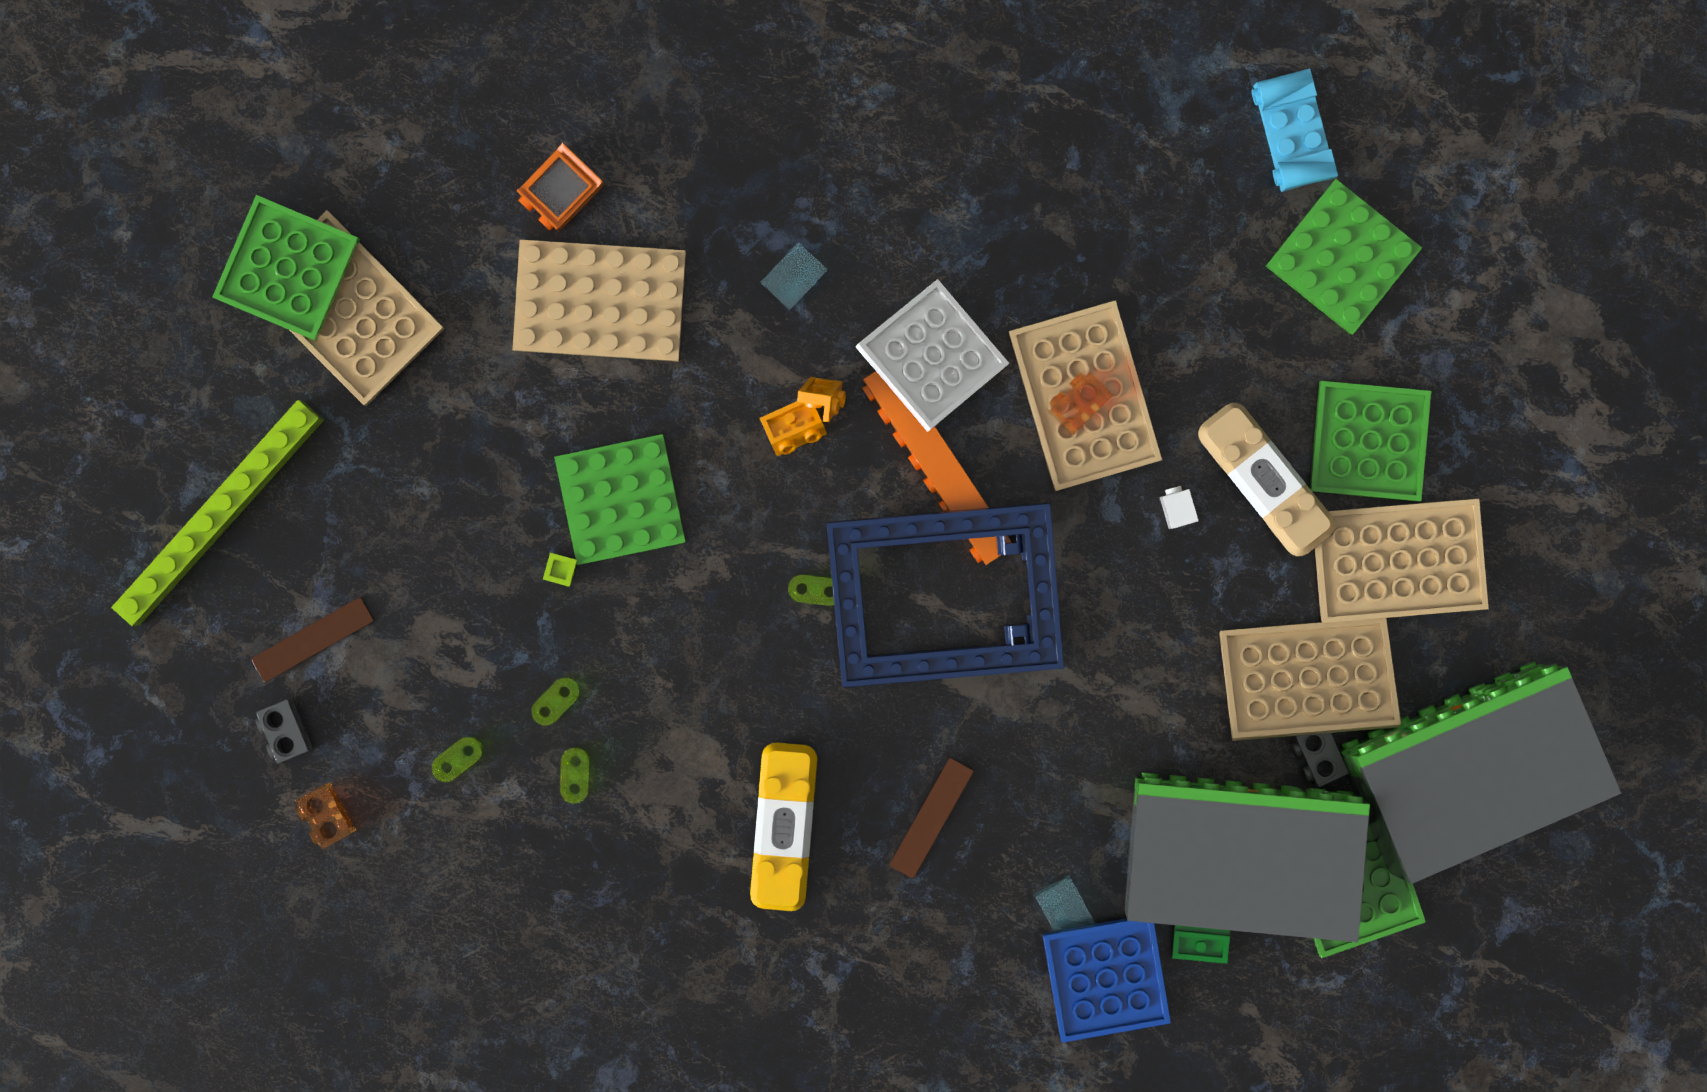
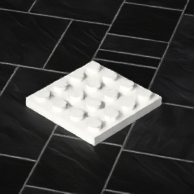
(932, 355)

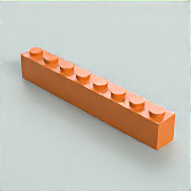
(934, 458)

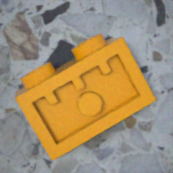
(823, 392)
(792, 427)

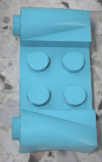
(1294, 130)

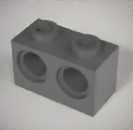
(291, 727)
(1325, 750)

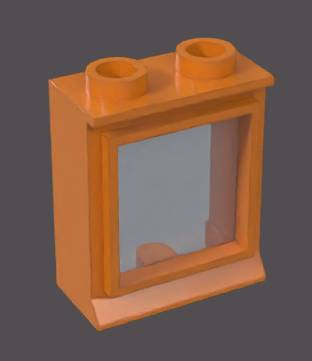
(559, 188)

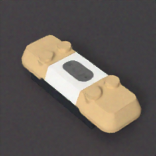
(1266, 479)

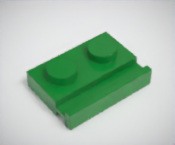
(1200, 944)

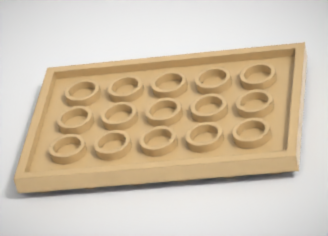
(599, 300)
(371, 326)
(1121, 430)
(1402, 562)
(1309, 679)

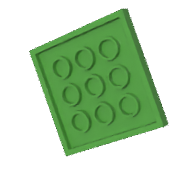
(1343, 257)
(286, 268)
(1370, 441)
(620, 499)
(1386, 904)

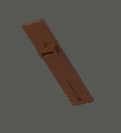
(312, 639)
(931, 818)

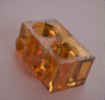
(1084, 407)
(331, 812)

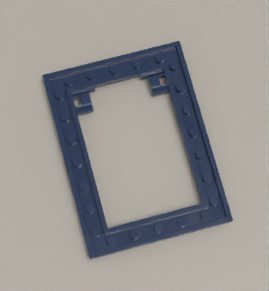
(1033, 539)

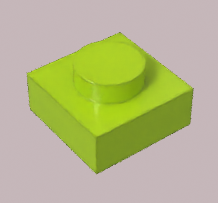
(560, 569)

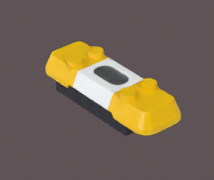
(783, 826)

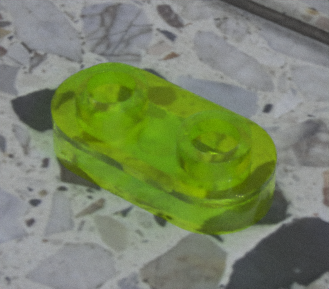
(815, 590)
(555, 702)
(457, 758)
(574, 775)

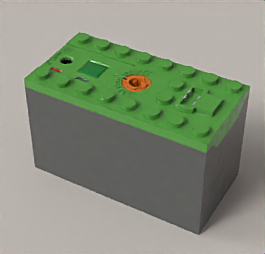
(1479, 770)
(1247, 857)

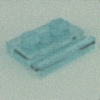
(794, 276)
(1064, 905)

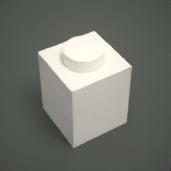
(1178, 507)

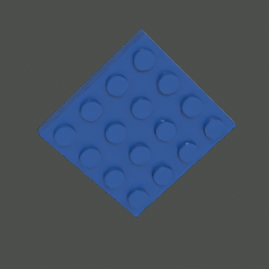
(1106, 979)

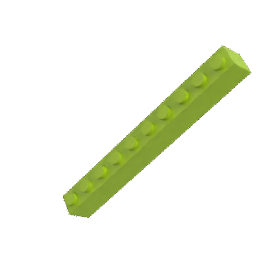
(217, 513)

